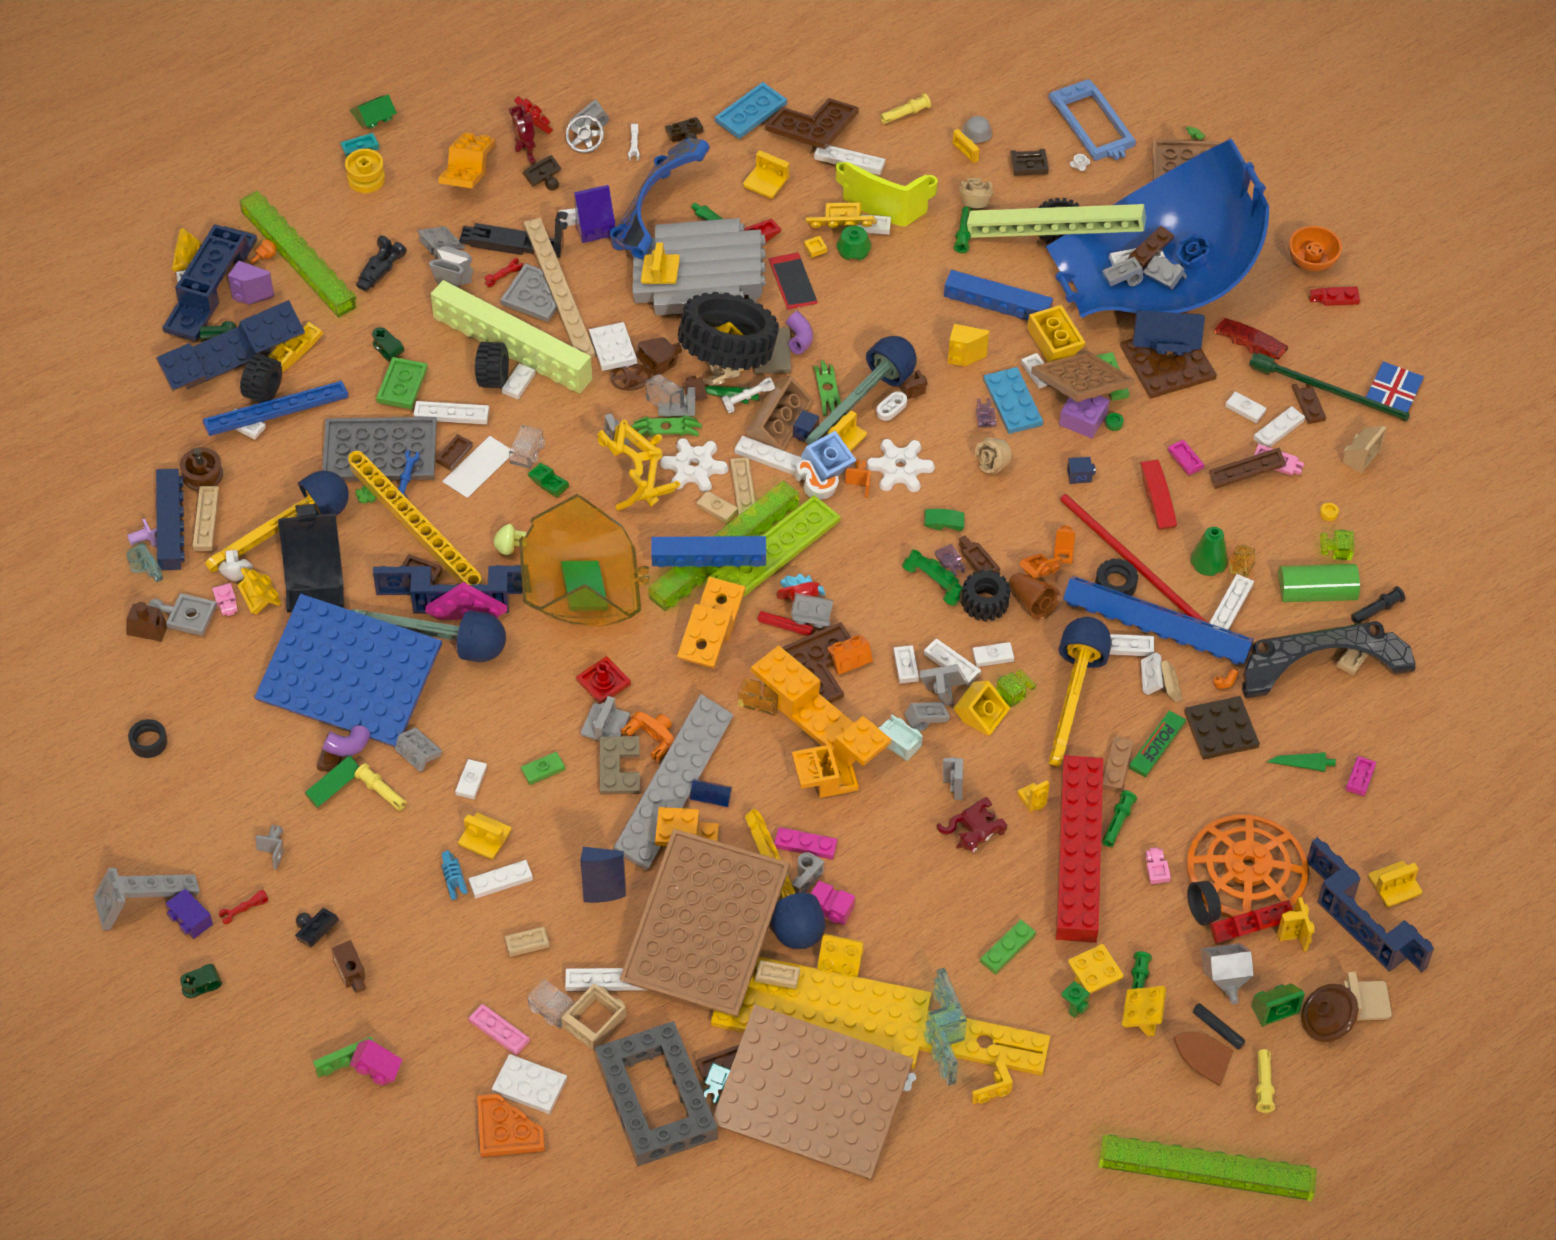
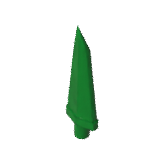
(705, 212)
(729, 391)
(1313, 761)

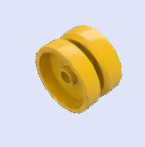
(365, 170)

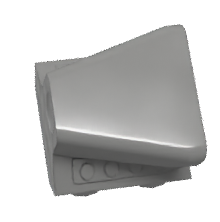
(452, 266)

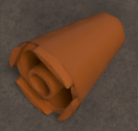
(1035, 595)

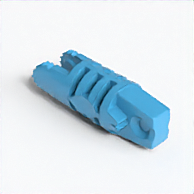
(453, 874)

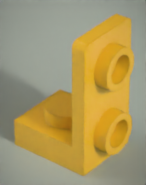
(1034, 795)
(1001, 1088)

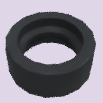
(146, 726)

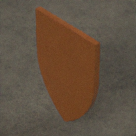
(1204, 1055)

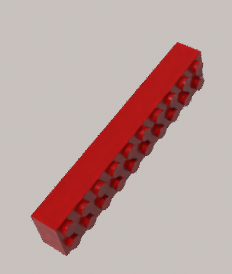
(1079, 849)

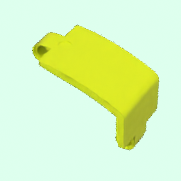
(884, 197)

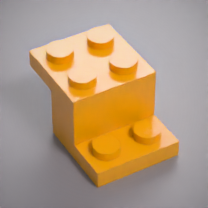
(821, 769)
(683, 820)

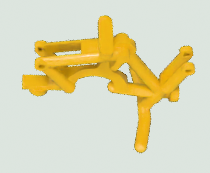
(645, 490)

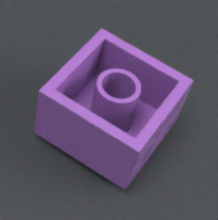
(1084, 416)

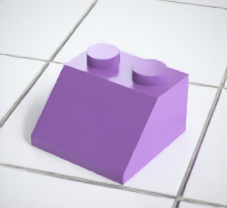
(250, 283)

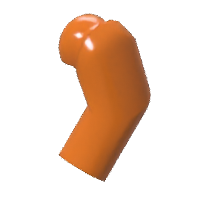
(1222, 683)

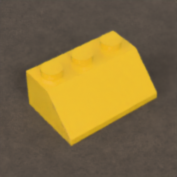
(1055, 333)

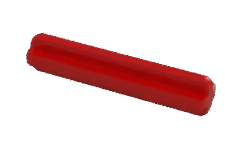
(784, 623)

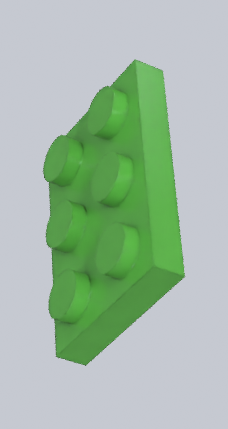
(402, 383)

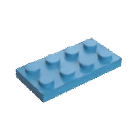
(750, 110)
(1012, 400)

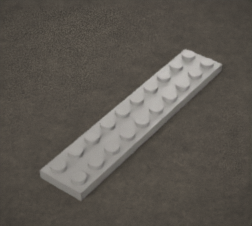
(673, 778)

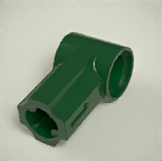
(209, 332)

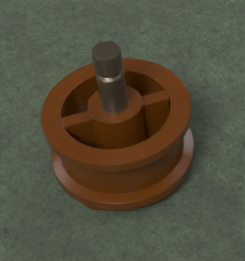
(201, 468)

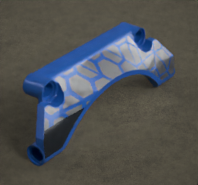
(630, 231)

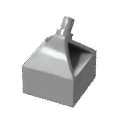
(1228, 967)

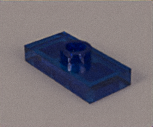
(710, 793)

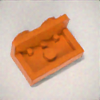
(1040, 566)
(850, 654)

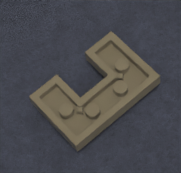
(610, 753)

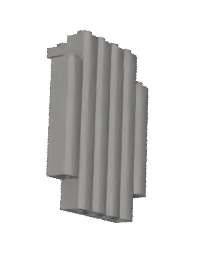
(712, 259)

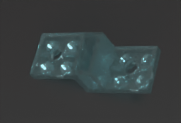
(945, 1027)

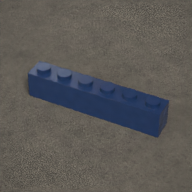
(168, 519)

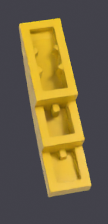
(297, 347)

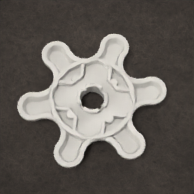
(698, 474)
(895, 474)

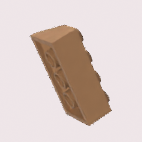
(778, 413)

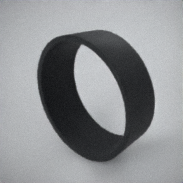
(1196, 903)

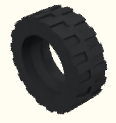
(1121, 567)

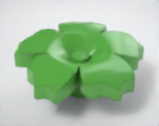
(1194, 132)
(365, 495)

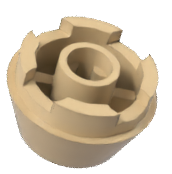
(976, 193)
(993, 455)

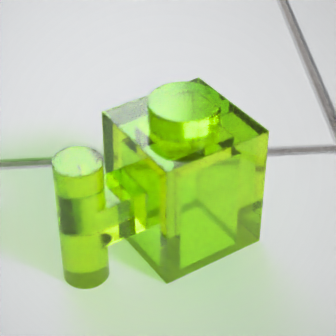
(1341, 544)
(1014, 689)

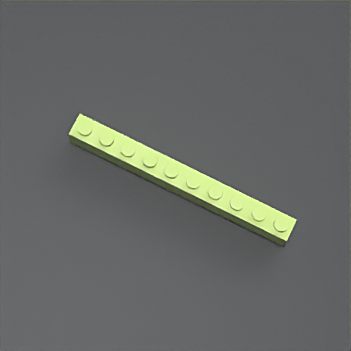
(1057, 220)

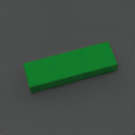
(332, 782)

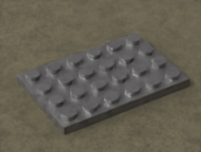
(383, 443)

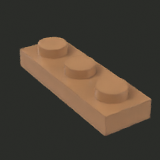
(1117, 764)

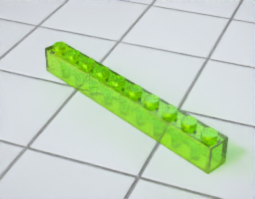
(298, 254)
(752, 522)
(1207, 1167)

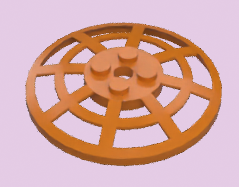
(1248, 850)

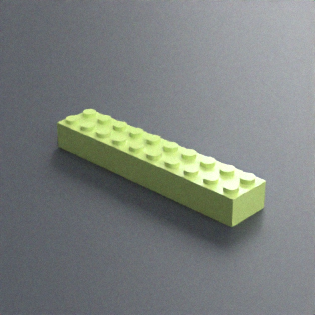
(524, 342)

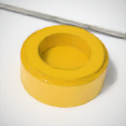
(1329, 512)

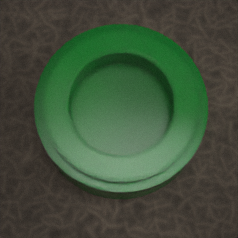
(1114, 421)

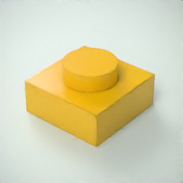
(815, 246)

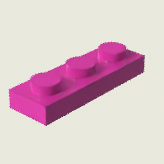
(805, 842)

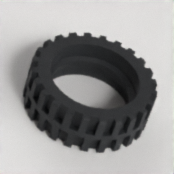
(722, 348)

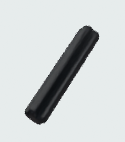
(1219, 1026)

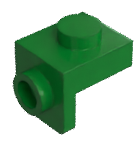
(1077, 997)

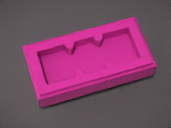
(1186, 457)
(1361, 776)

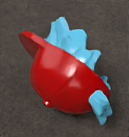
(799, 585)

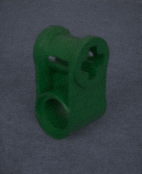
(386, 344)
(201, 980)

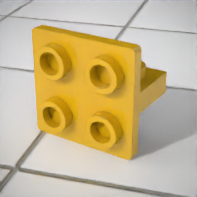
(185, 250)
(660, 267)
(848, 431)
(257, 590)
(483, 835)
(1396, 883)
(1297, 925)
(840, 955)
(1095, 969)
(1144, 1008)

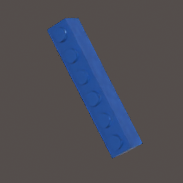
(994, 295)
(708, 551)

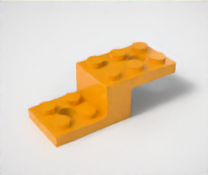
(467, 160)
(711, 622)

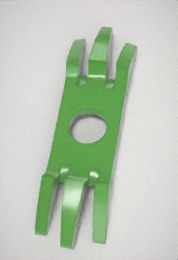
(823, 379)
(678, 426)

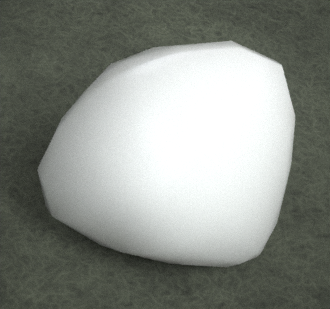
(232, 567)

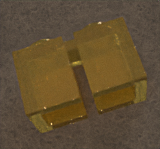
(750, 697)

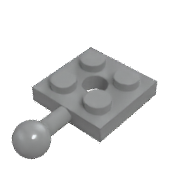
(184, 605)

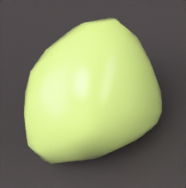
(507, 538)

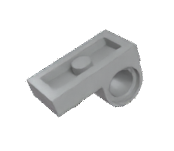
(593, 109)
(1127, 270)
(922, 714)
(807, 875)

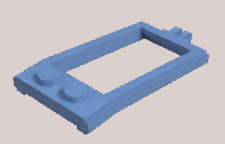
(1082, 90)

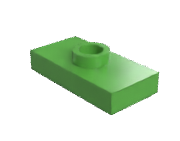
(543, 768)

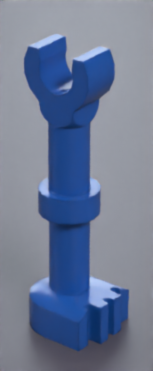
(405, 477)

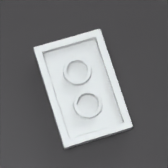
(612, 346)
(529, 1084)

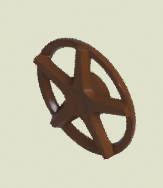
(630, 377)

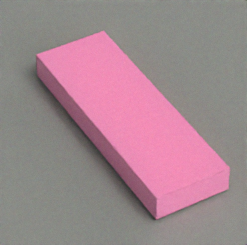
(499, 1029)

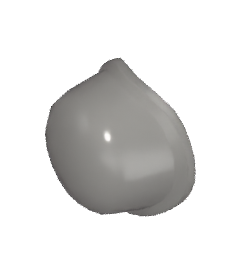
(977, 129)

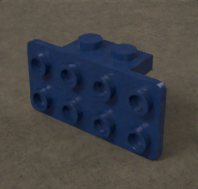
(1168, 331)

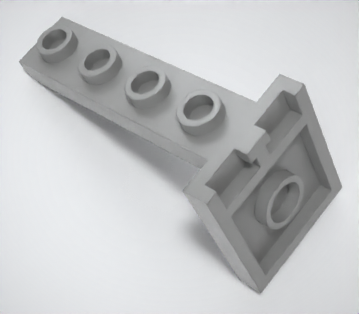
(114, 889)

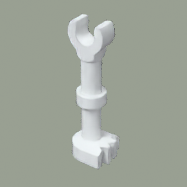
(766, 385)

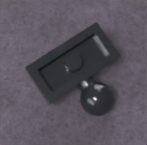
(314, 928)

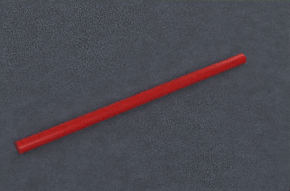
(1128, 556)

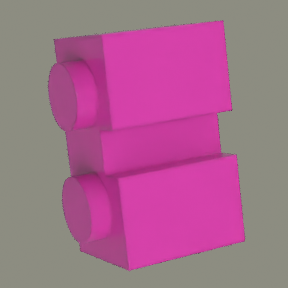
(835, 904)
(376, 1061)

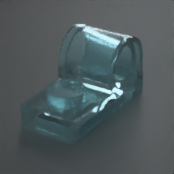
(141, 560)

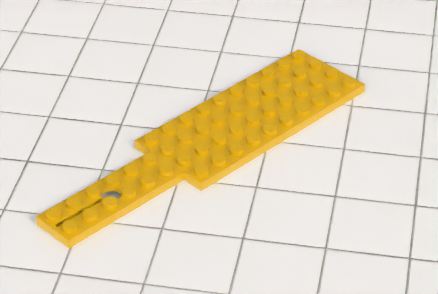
(884, 1017)

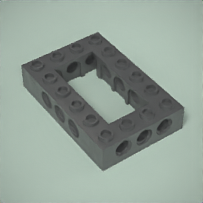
(672, 1138)

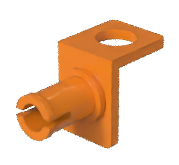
(859, 476)
(1065, 543)

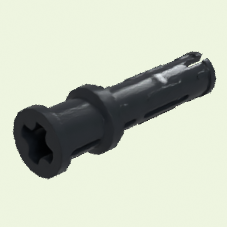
(1385, 601)

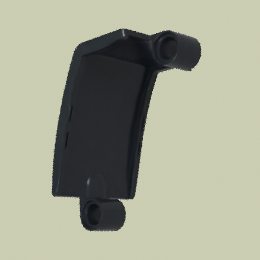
(311, 557)

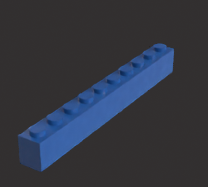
(1158, 619)

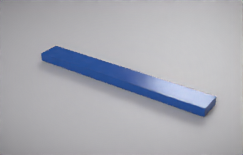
(275, 408)

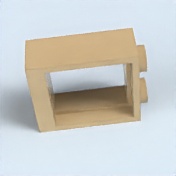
(583, 1033)

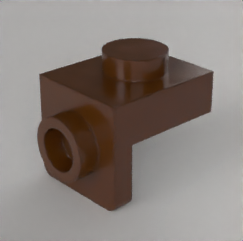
(915, 387)
(700, 392)

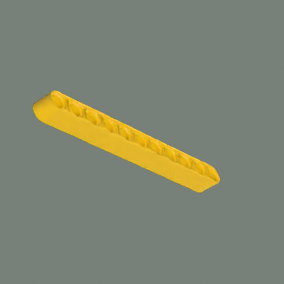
(412, 515)

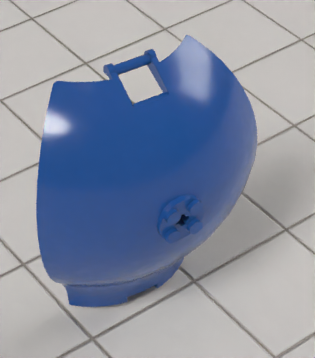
(1214, 240)

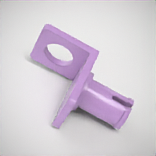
(143, 534)

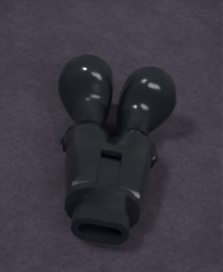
(377, 267)

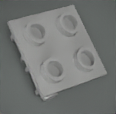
(438, 237)

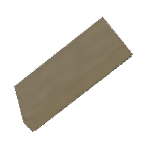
(780, 361)

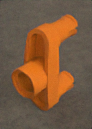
(656, 728)

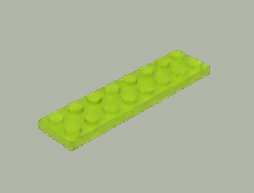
(784, 543)

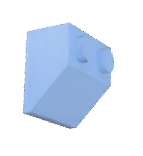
(829, 456)

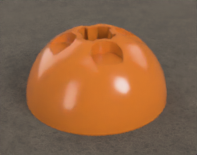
(1315, 248)

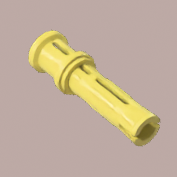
(912, 106)
(375, 782)
(1264, 1089)

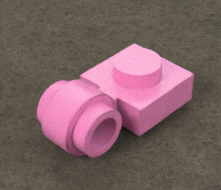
(225, 599)
(1156, 866)

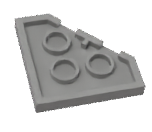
(530, 294)

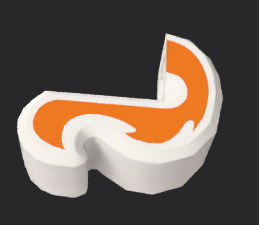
(812, 482)

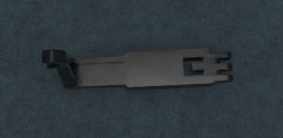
(509, 239)

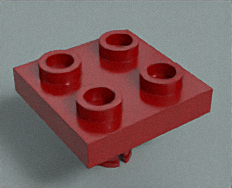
(539, 120)
(603, 680)

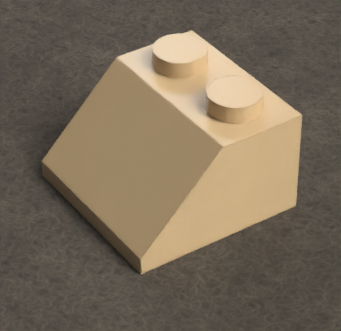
(1364, 448)

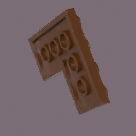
(814, 130)
(1166, 375)
(813, 655)

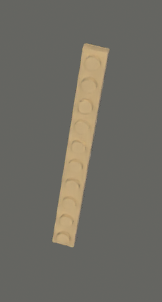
(558, 286)

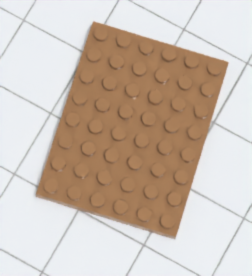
(705, 922)
(812, 1091)

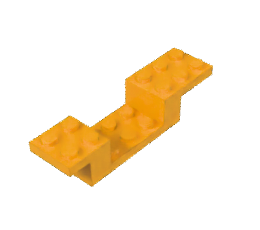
(815, 715)

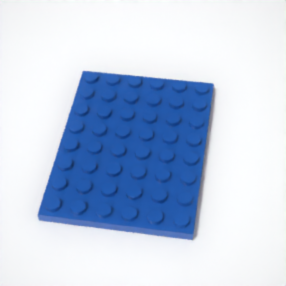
(348, 669)

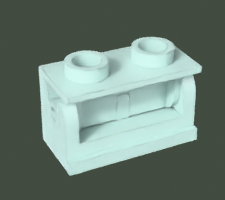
(905, 740)

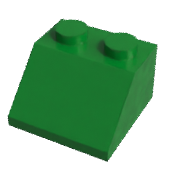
(373, 111)
(1277, 1003)

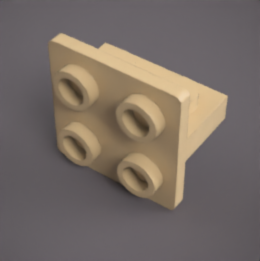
(720, 375)

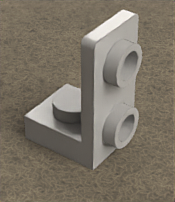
(688, 409)

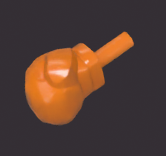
(265, 250)

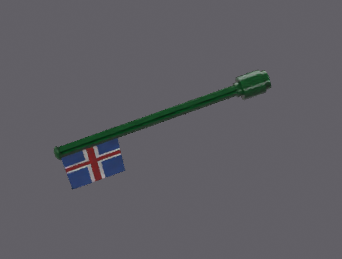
(1390, 392)

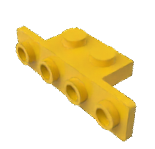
(842, 214)

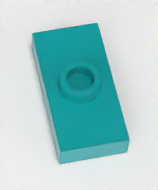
(363, 142)

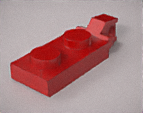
(1335, 296)

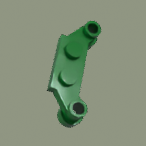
(937, 572)

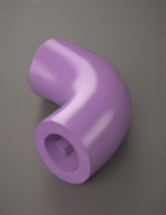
(803, 333)
(348, 745)

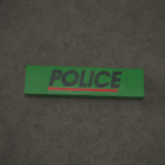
(1157, 743)

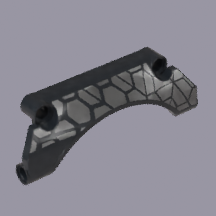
(1282, 651)

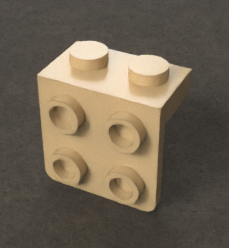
(1371, 998)

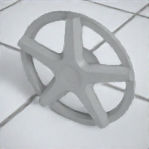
(584, 134)

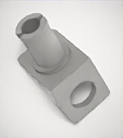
(272, 844)

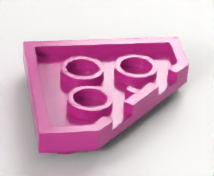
(460, 600)

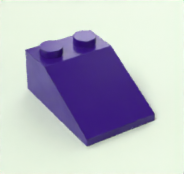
(594, 213)

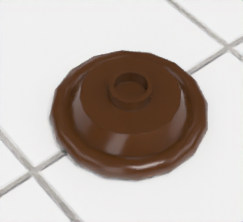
(1329, 1012)

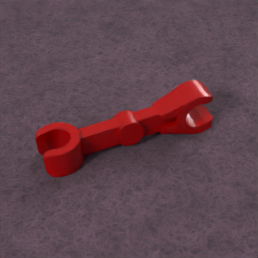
(512, 267)
(258, 899)

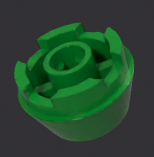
(854, 243)

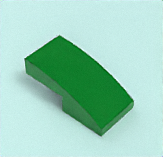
(547, 480)
(942, 518)

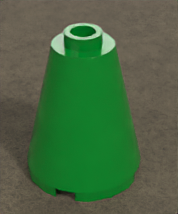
(1210, 553)

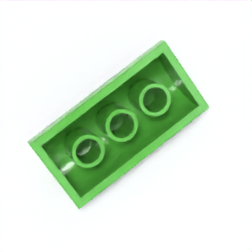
(1319, 582)

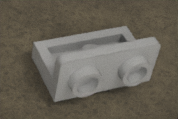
(1164, 272)

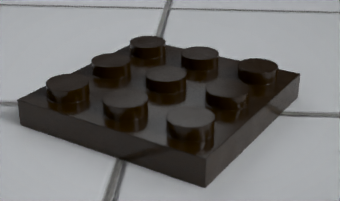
(1221, 727)

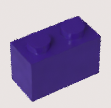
(189, 914)

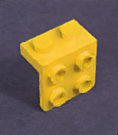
(767, 175)

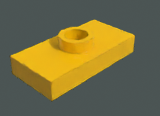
(966, 146)

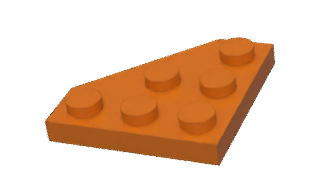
(506, 1128)

